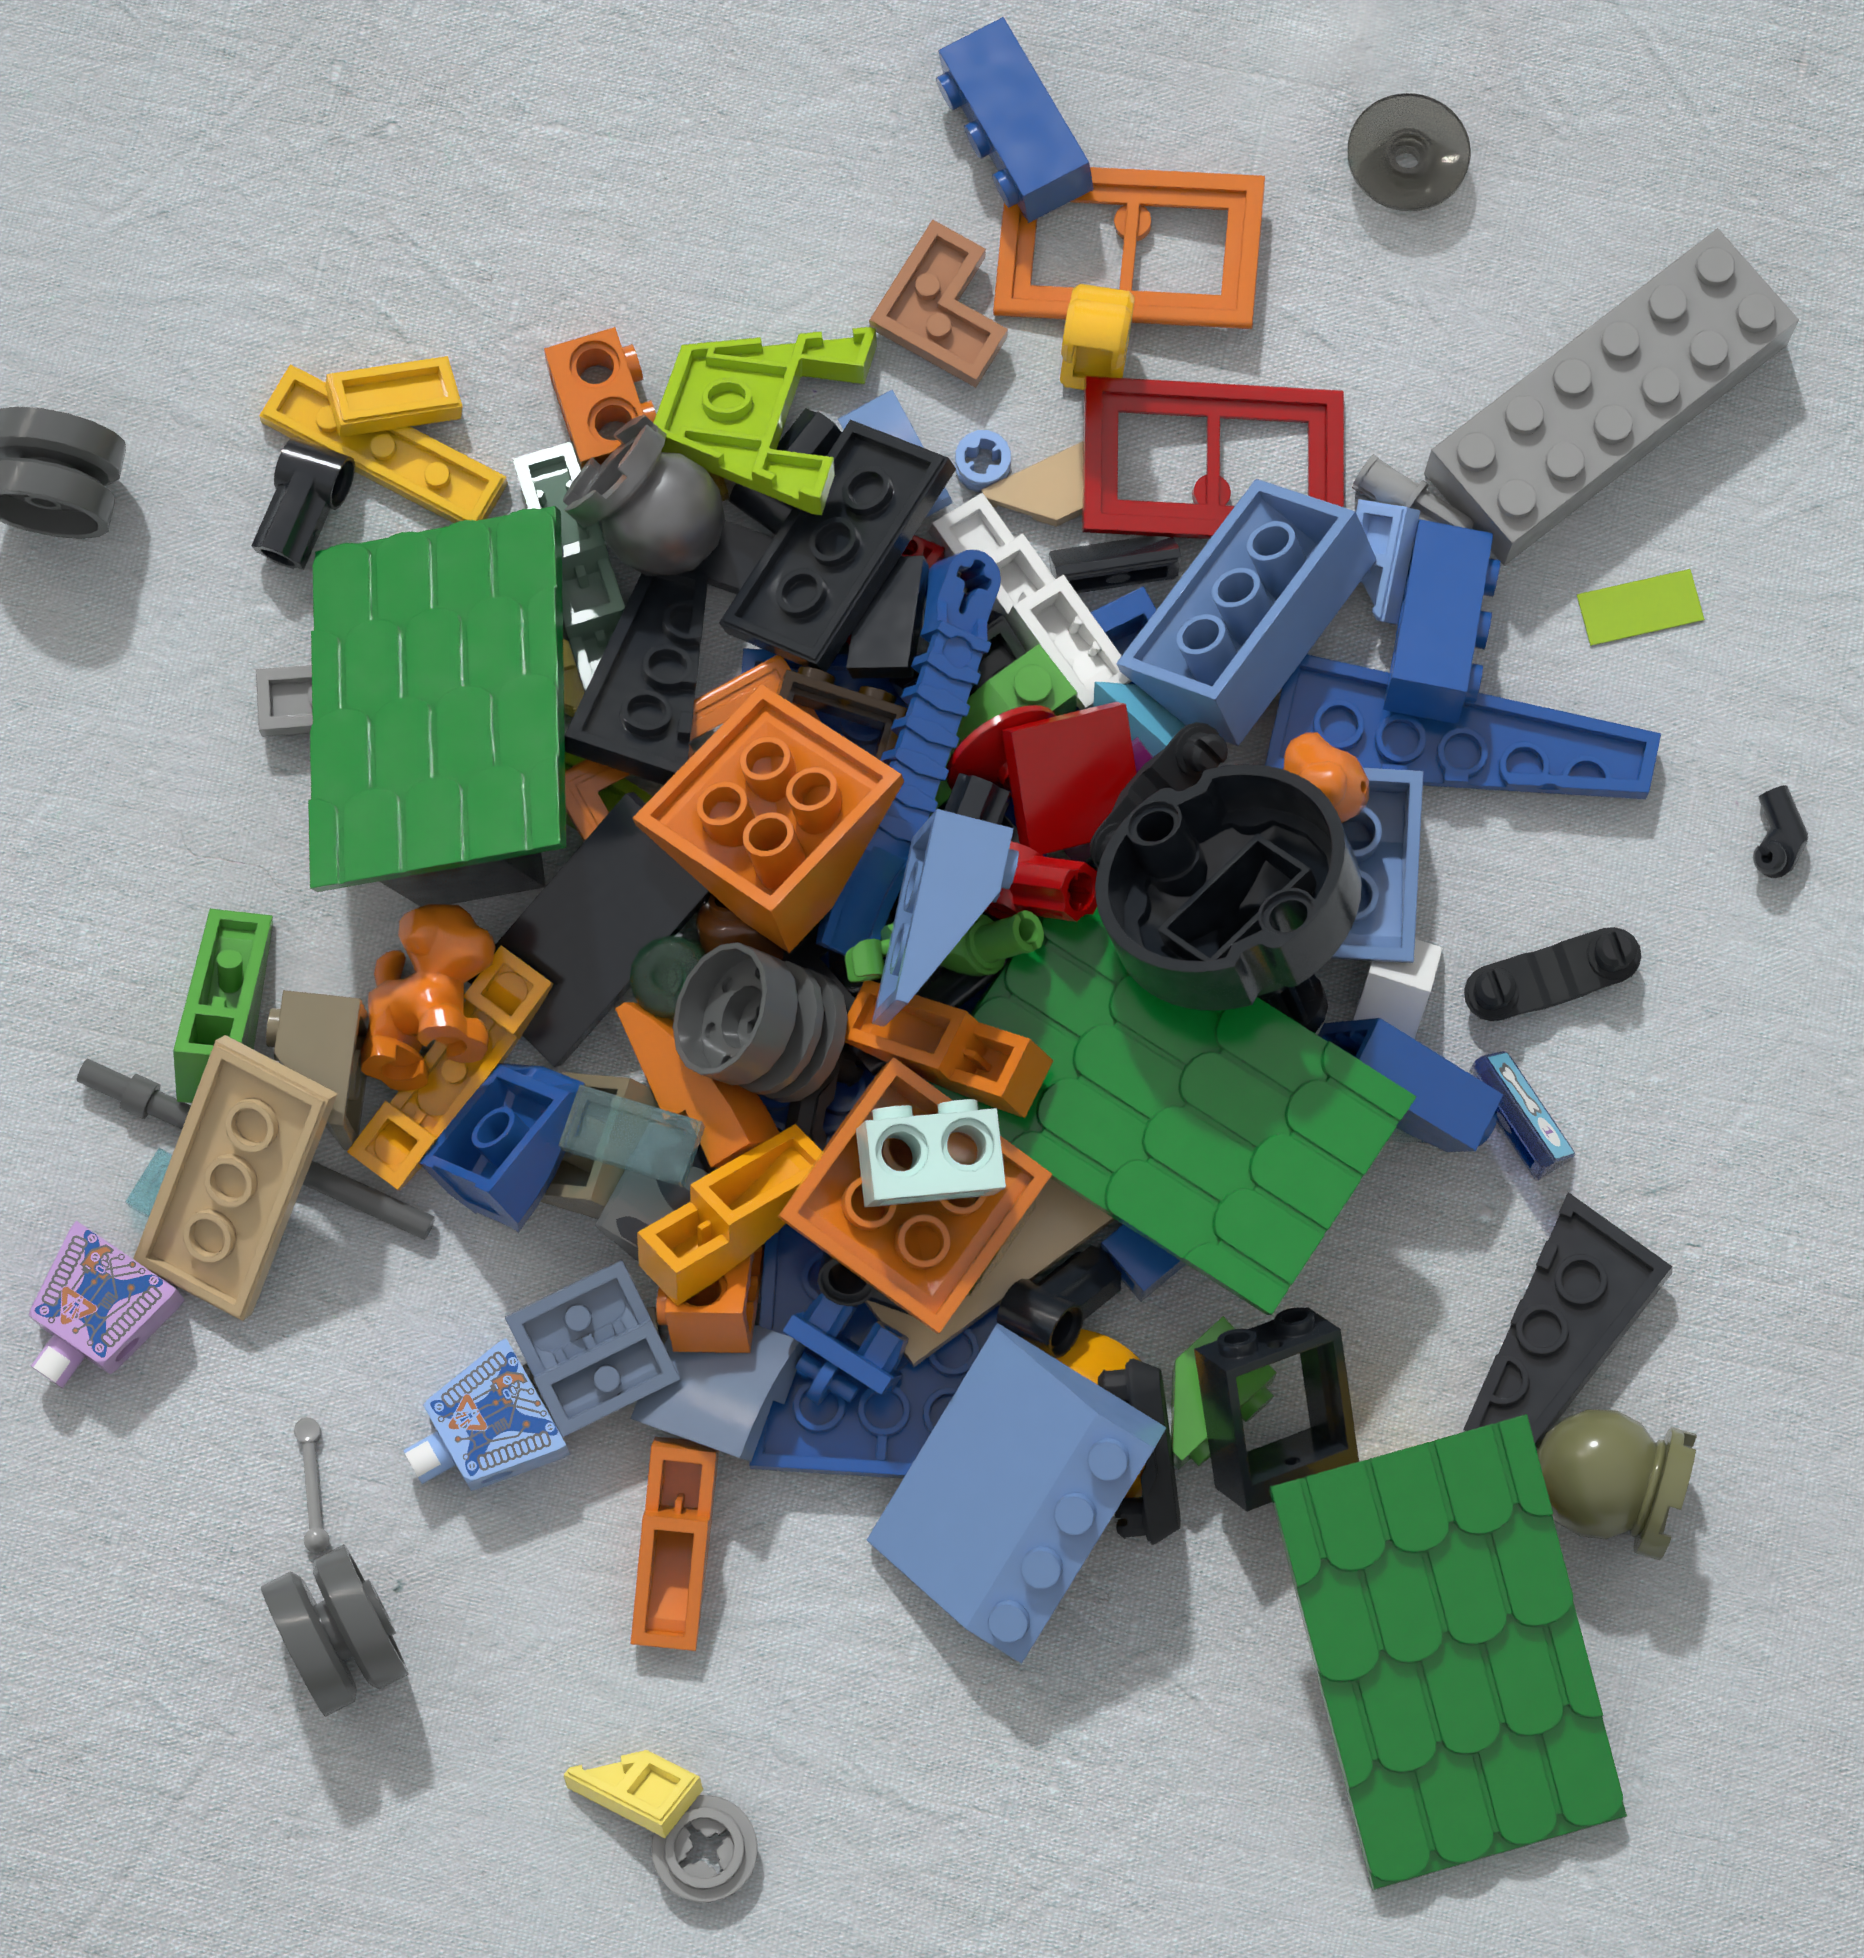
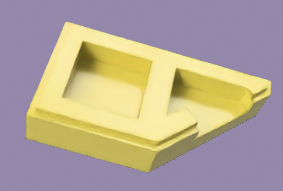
(639, 1789)

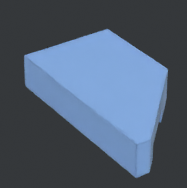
(1391, 537)

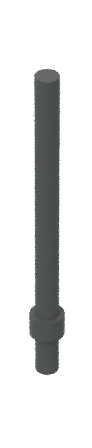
(144, 1098)

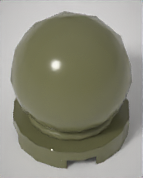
(1614, 1478)

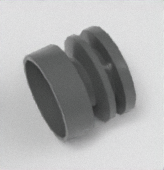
(760, 1023)

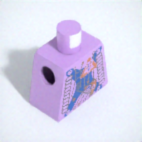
(97, 1306)

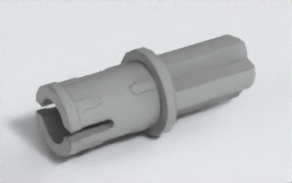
(1391, 487)

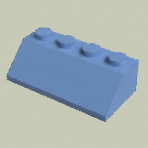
(1249, 608)

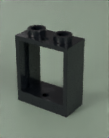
(1322, 1447)

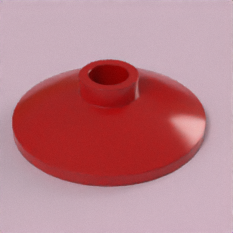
(984, 750)

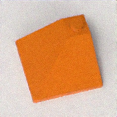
(772, 815)
(909, 1252)

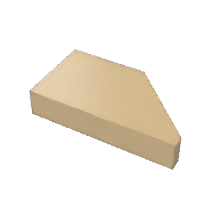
(1046, 491)

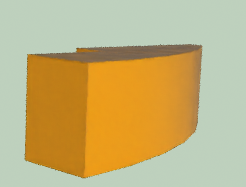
(726, 1216)

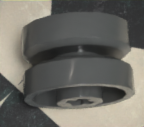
(57, 472)
(340, 1627)

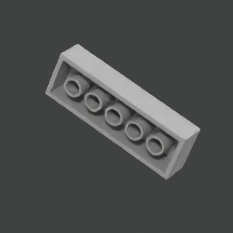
(1611, 395)

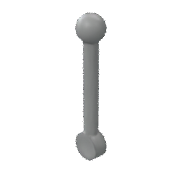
(308, 1433)

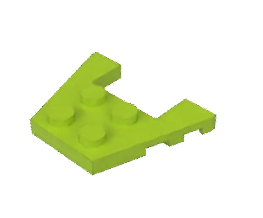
(733, 402)

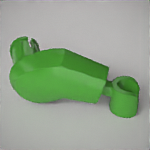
(977, 953)

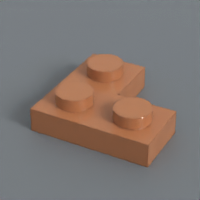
(925, 310)

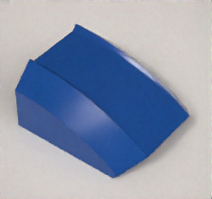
(505, 1143)

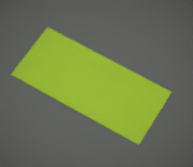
(1640, 607)

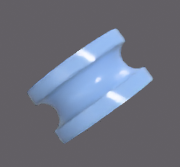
(970, 447)

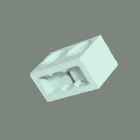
(933, 1171)

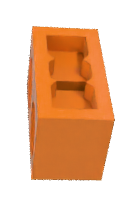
(591, 406)
(720, 1315)

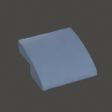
(592, 1348)
(724, 1395)

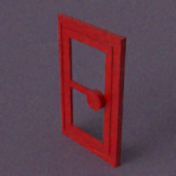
(1111, 395)

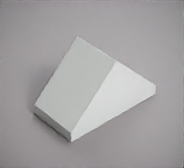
(1399, 989)

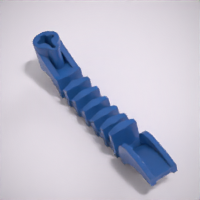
(958, 639)

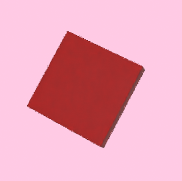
(1068, 774)

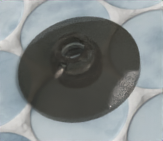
(1411, 126)

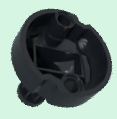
(1231, 892)

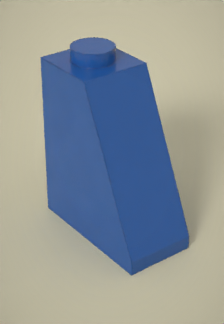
(1450, 1105)

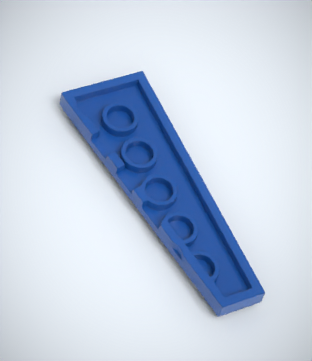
(1491, 748)

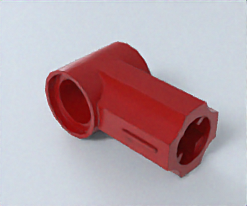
(1047, 888)

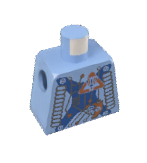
(487, 1424)

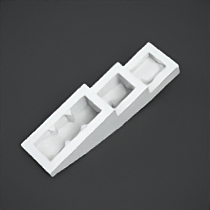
(1032, 600)

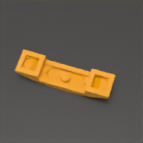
(408, 1126)

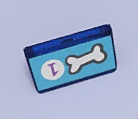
(1523, 1116)

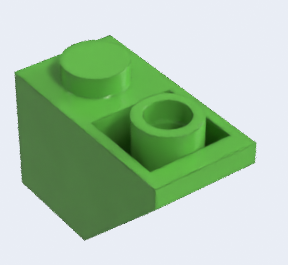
(1187, 1415)

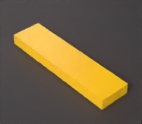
(394, 458)

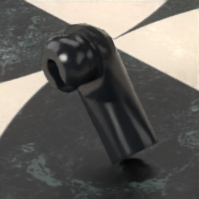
(1785, 837)

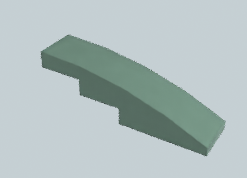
(588, 581)

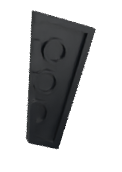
(645, 685)
(1572, 1316)

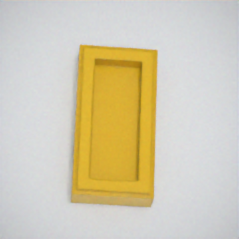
(393, 396)

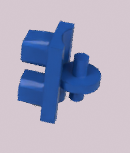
(871, 1363)

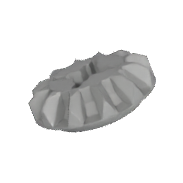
(737, 1853)

